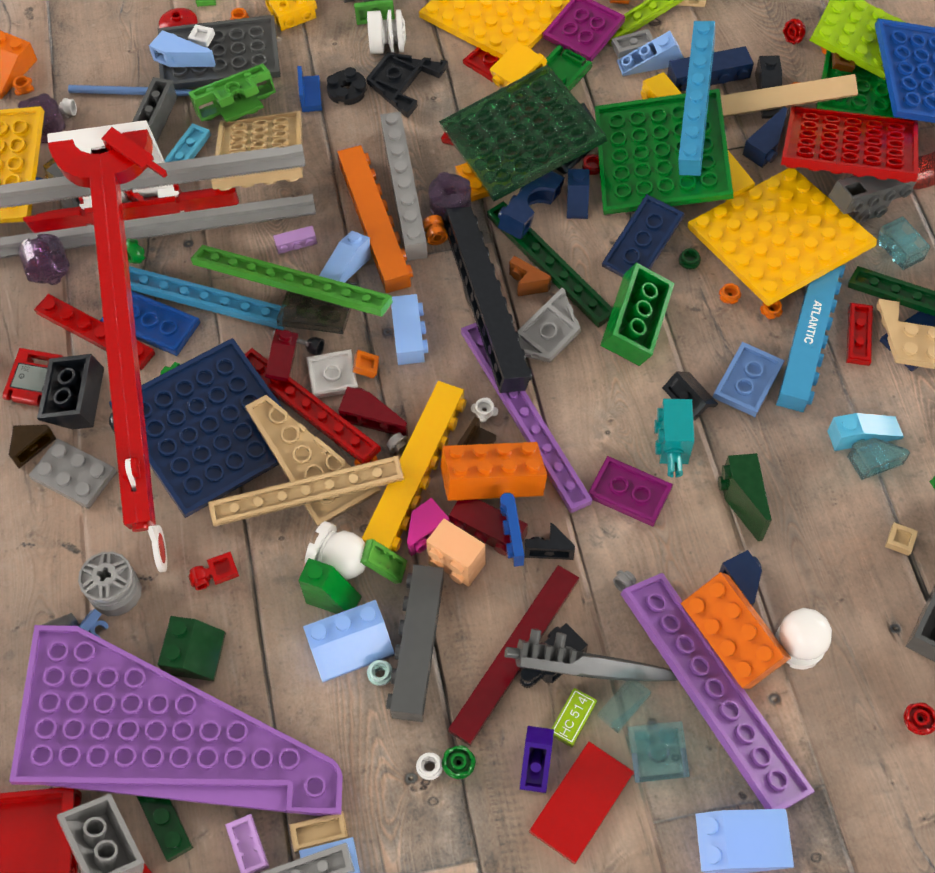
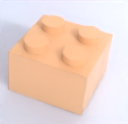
(456, 552)

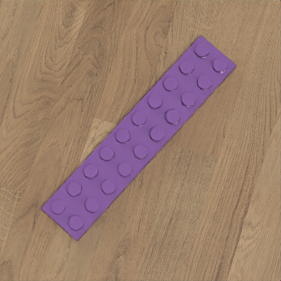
(717, 695)

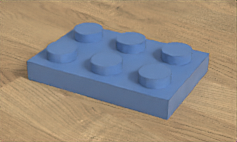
(748, 379)

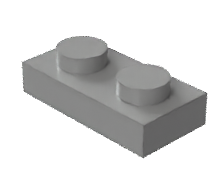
(627, 43)

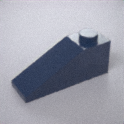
(764, 142)

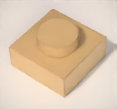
(901, 539)

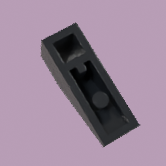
(768, 75)

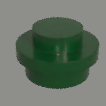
(689, 259)

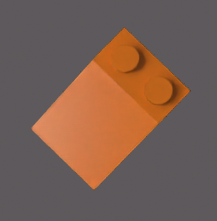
(15, 60)

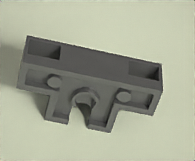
(868, 195)

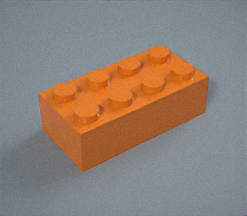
(492, 470)
(735, 631)

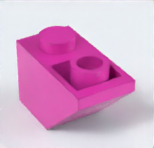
(422, 524)

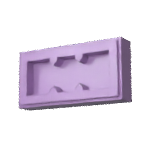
(247, 845)

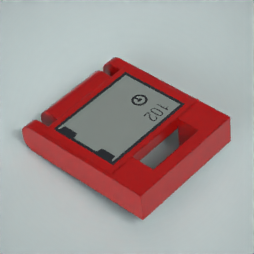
(27, 378)

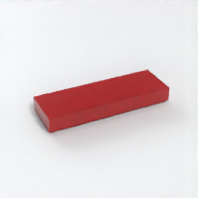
(859, 334)

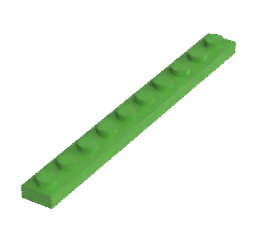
(292, 280)

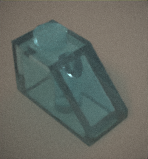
(876, 456)

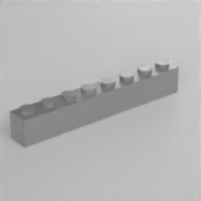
(403, 186)

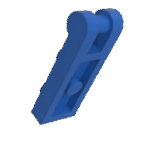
(512, 528)

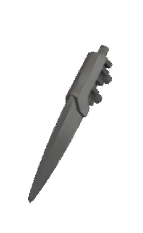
(577, 663)

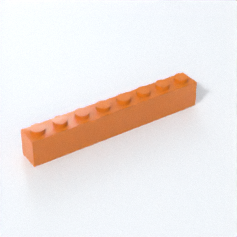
(374, 219)

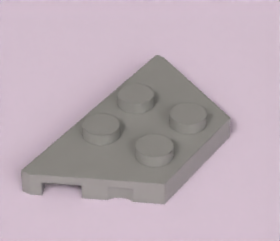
(549, 329)

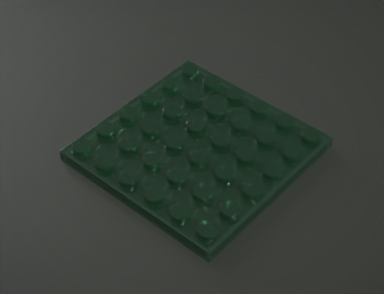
(522, 132)

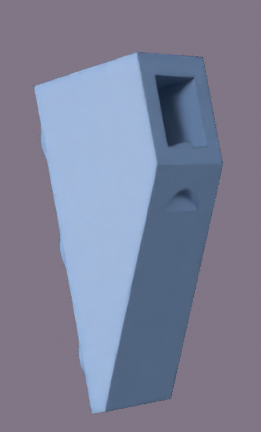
(179, 52)
(651, 56)

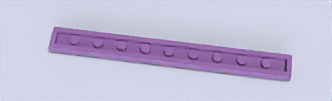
(534, 430)

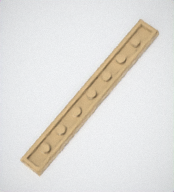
(789, 95)
(305, 491)

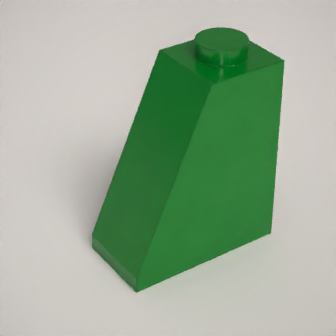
(327, 588)

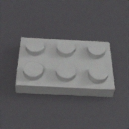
(72, 473)

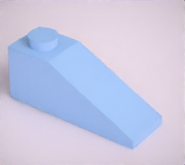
(347, 257)

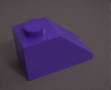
(536, 759)

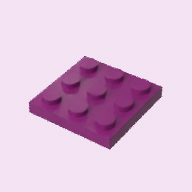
(584, 27)

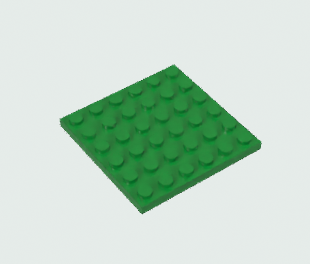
(645, 153)

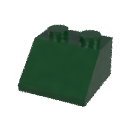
(191, 649)

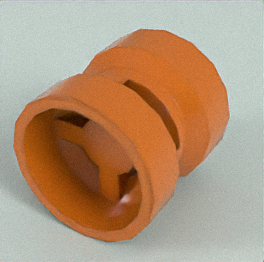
(435, 230)

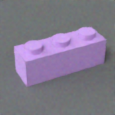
(295, 239)

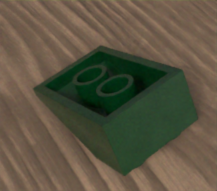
(746, 492)

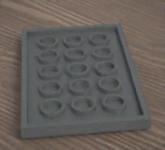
(235, 48)

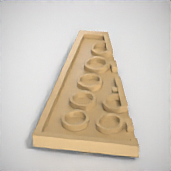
(303, 456)

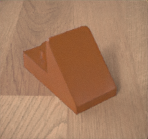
(530, 278)

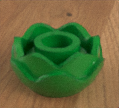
(134, 251)
(455, 754)

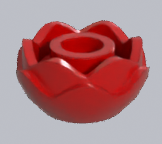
(794, 31)
(922, 711)

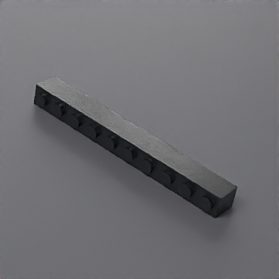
(486, 301)

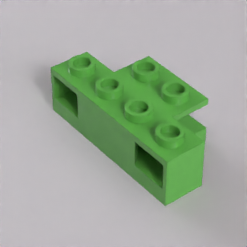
(233, 95)

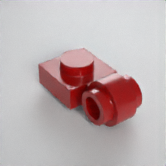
(220, 569)

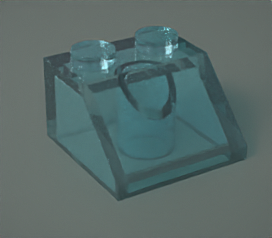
(658, 751)

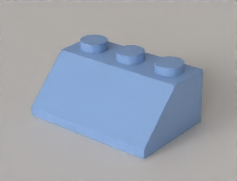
(349, 640)

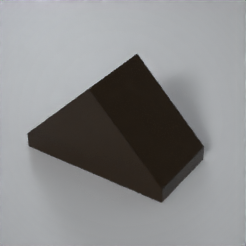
(28, 442)

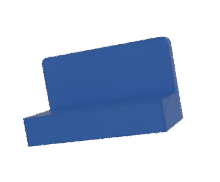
(309, 92)

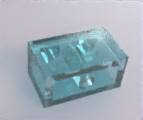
(903, 243)

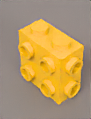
(291, 12)
(516, 64)

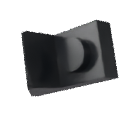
(555, 548)

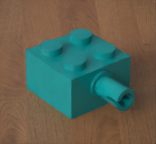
(675, 434)

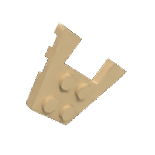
(908, 342)

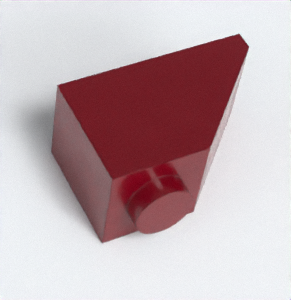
(281, 355)

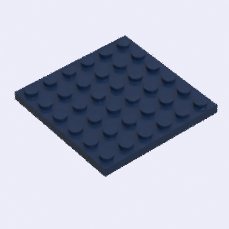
(200, 429)

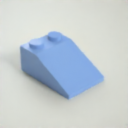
(744, 841)

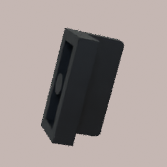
(685, 386)

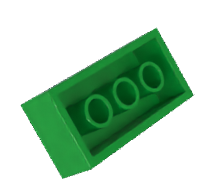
(637, 314)

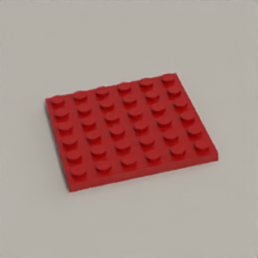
(852, 144)

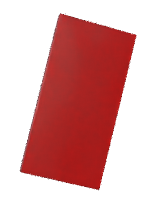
(581, 802)

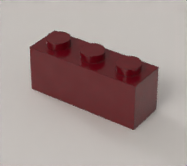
(483, 523)

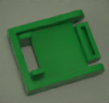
(569, 67)

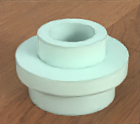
(376, 666)

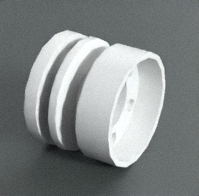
(385, 31)

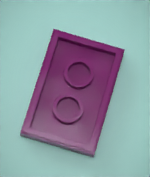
(630, 491)

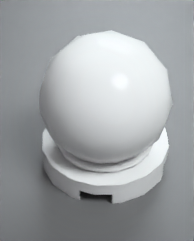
(338, 549)
(805, 637)

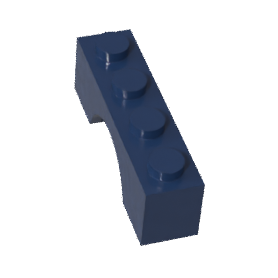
(518, 215)

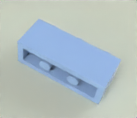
(409, 329)

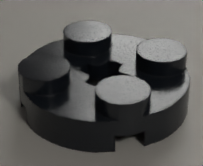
(343, 78)

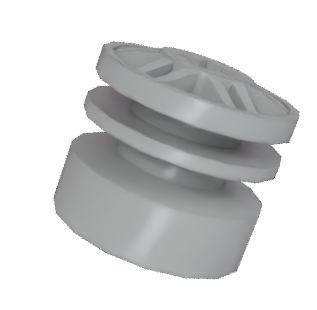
(110, 583)

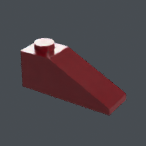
(367, 411)

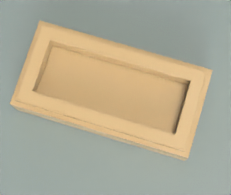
(318, 831)

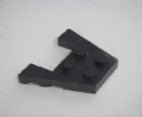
(395, 75)

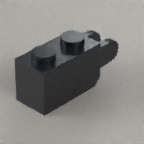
(530, 677)

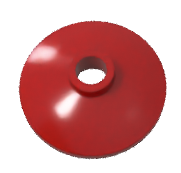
(177, 17)

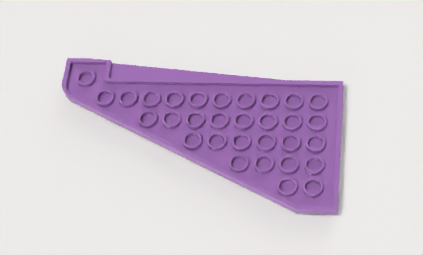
(132, 729)

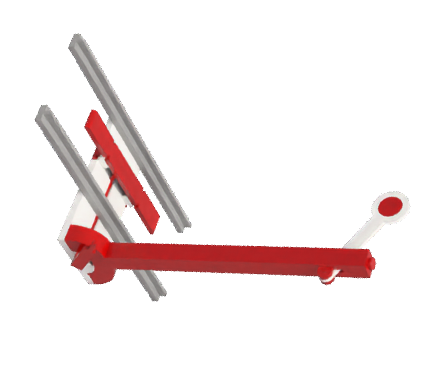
(106, 171)

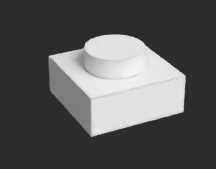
(201, 35)

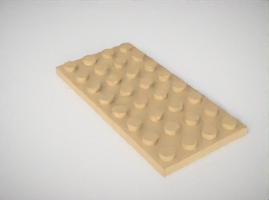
(256, 134)

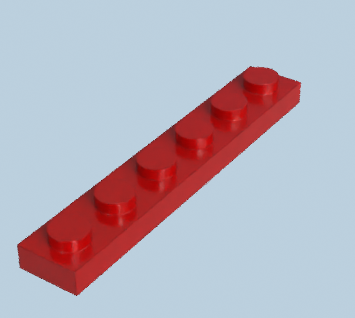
(83, 325)

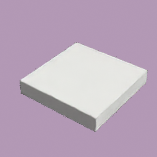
(331, 373)

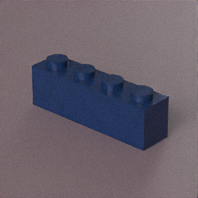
(726, 67)

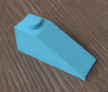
(851, 428)

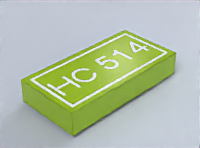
(573, 717)

